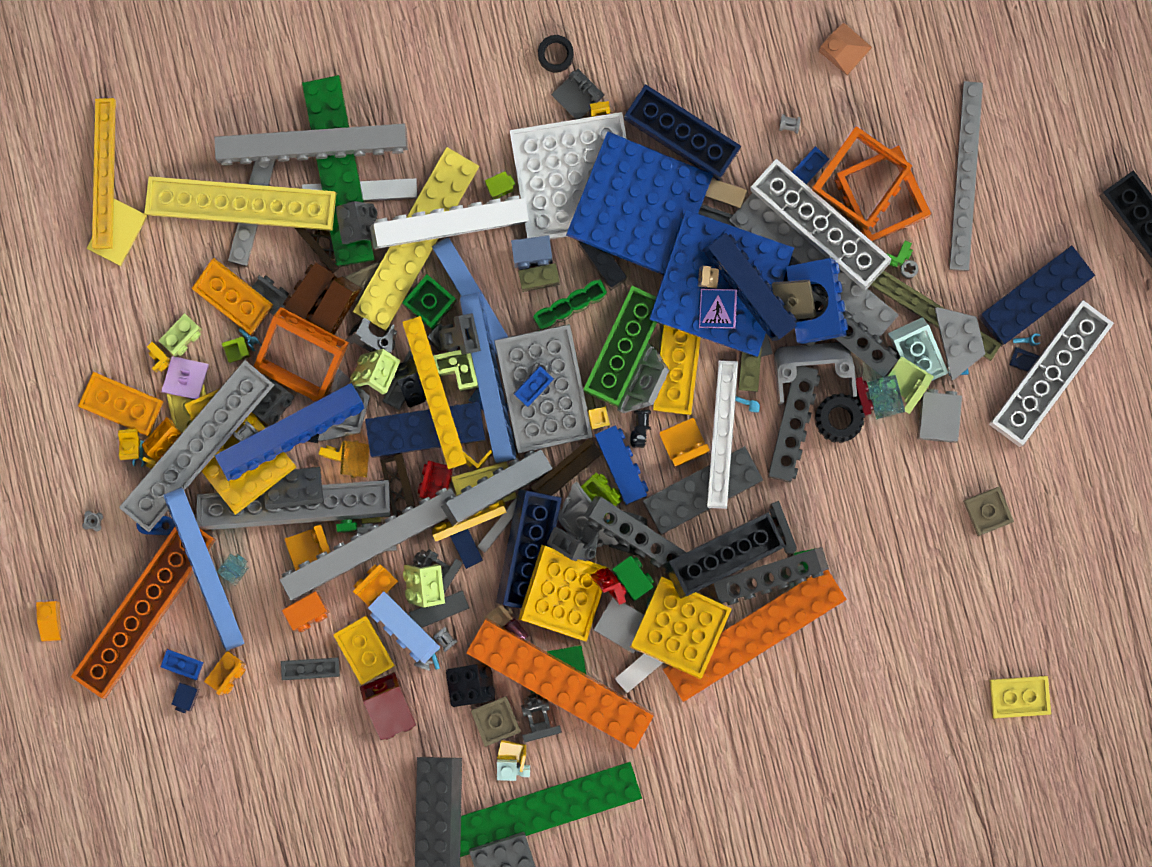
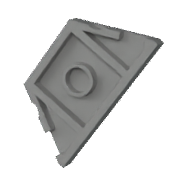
(960, 340)
(645, 382)
(352, 424)
(573, 518)

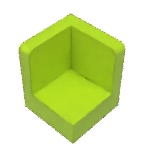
(236, 349)

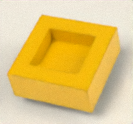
(600, 108)
(598, 417)

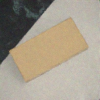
(726, 193)

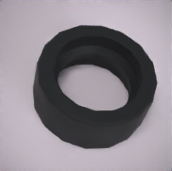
(555, 39)

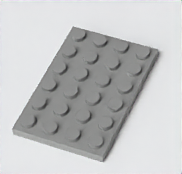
(560, 410)

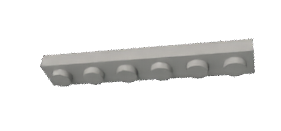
(246, 233)

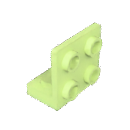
(376, 370)
(911, 382)
(424, 585)

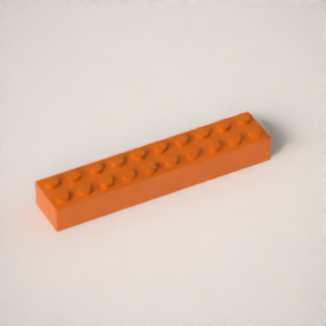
(137, 616)
(560, 683)

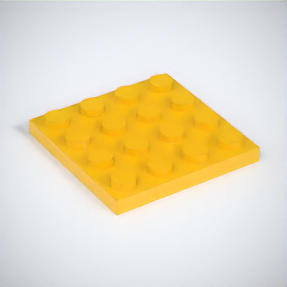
(252, 483)
(562, 594)
(681, 629)

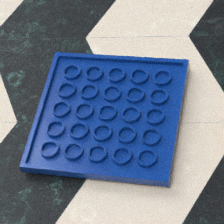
(637, 202)
(679, 294)

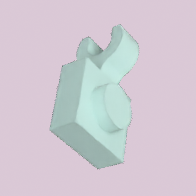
(508, 770)

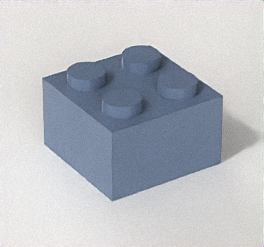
(531, 252)

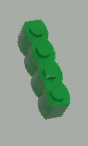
(574, 303)

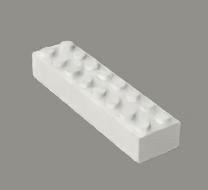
(448, 223)
(820, 224)
(1051, 373)

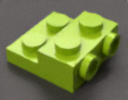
(598, 486)

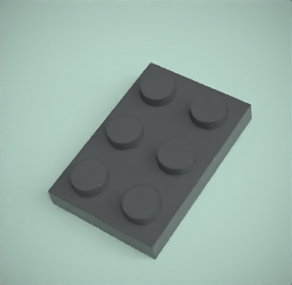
(296, 489)
(506, 852)

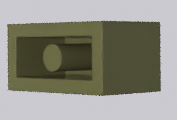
(539, 277)

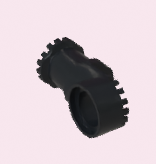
(639, 435)

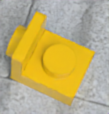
(156, 353)
(128, 444)
(330, 453)

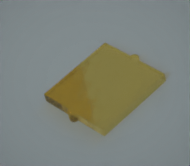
(354, 459)

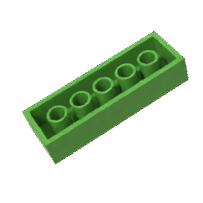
(622, 348)

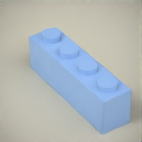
(403, 627)

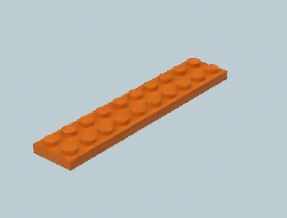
(762, 631)

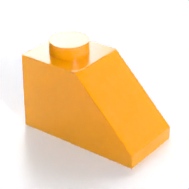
(49, 620)

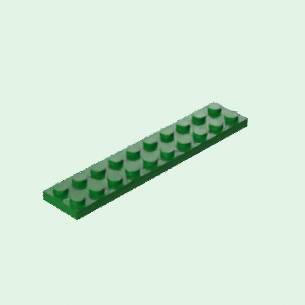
(328, 111)
(550, 807)

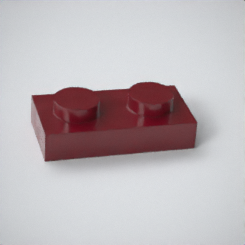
(866, 403)

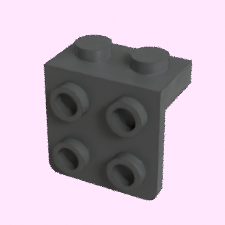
(355, 221)

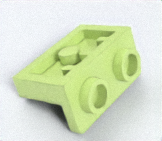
(180, 335)

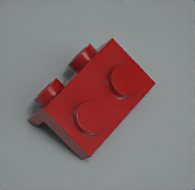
(436, 478)
(608, 582)

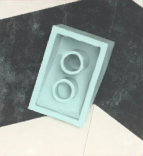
(918, 346)

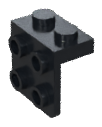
(410, 383)
(470, 685)

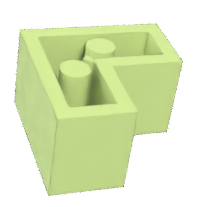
(460, 364)

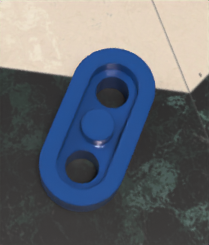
(158, 528)

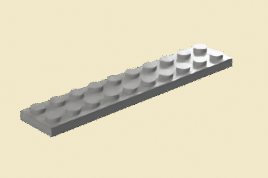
(863, 305)
(197, 444)
(340, 503)

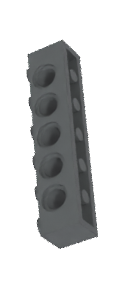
(880, 365)
(777, 470)
(595, 515)
(816, 564)

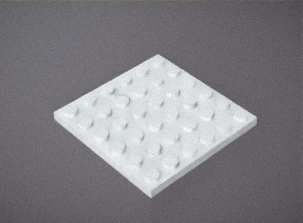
(555, 166)

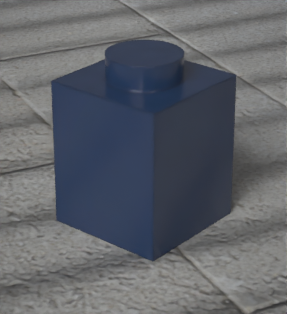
(185, 697)

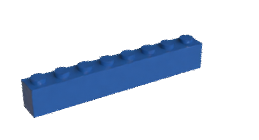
(290, 432)

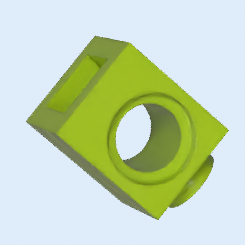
(500, 185)

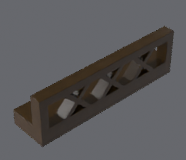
(317, 248)
(401, 469)
(567, 469)

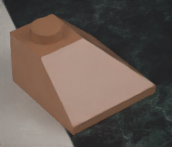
(845, 48)

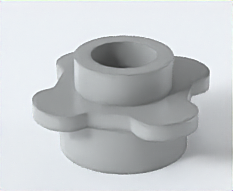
(87, 521)

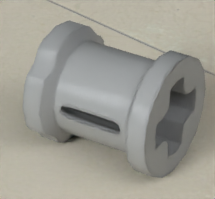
(789, 123)
(245, 432)
(445, 639)

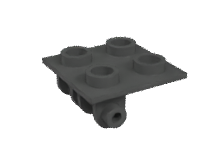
(577, 94)

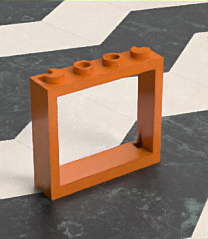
(859, 134)
(912, 186)
(310, 333)

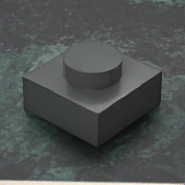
(433, 337)

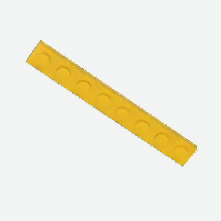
(103, 173)
(434, 392)

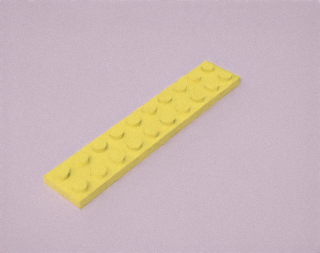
(240, 203)
(403, 262)

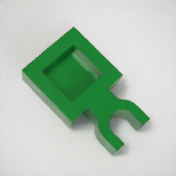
(346, 526)

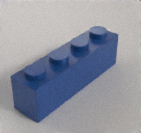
(620, 465)

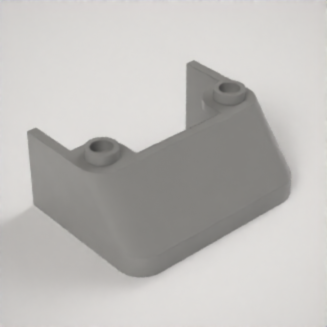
(791, 356)

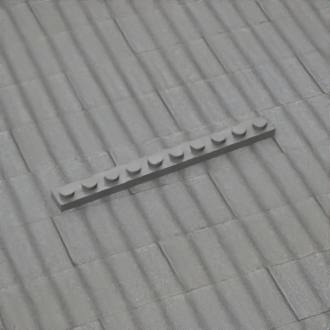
(966, 176)

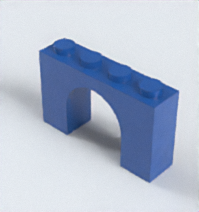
(831, 322)

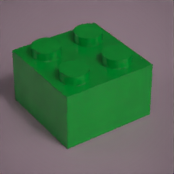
(429, 301)
(633, 578)

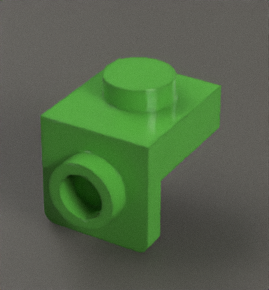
(904, 253)

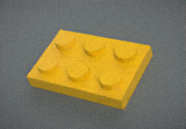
(364, 650)

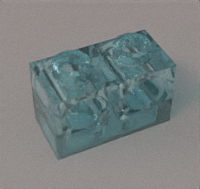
(886, 397)
(233, 569)

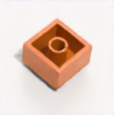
(306, 611)

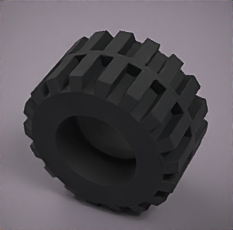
(846, 402)

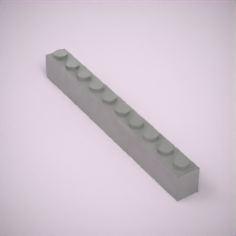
(311, 144)
(365, 546)

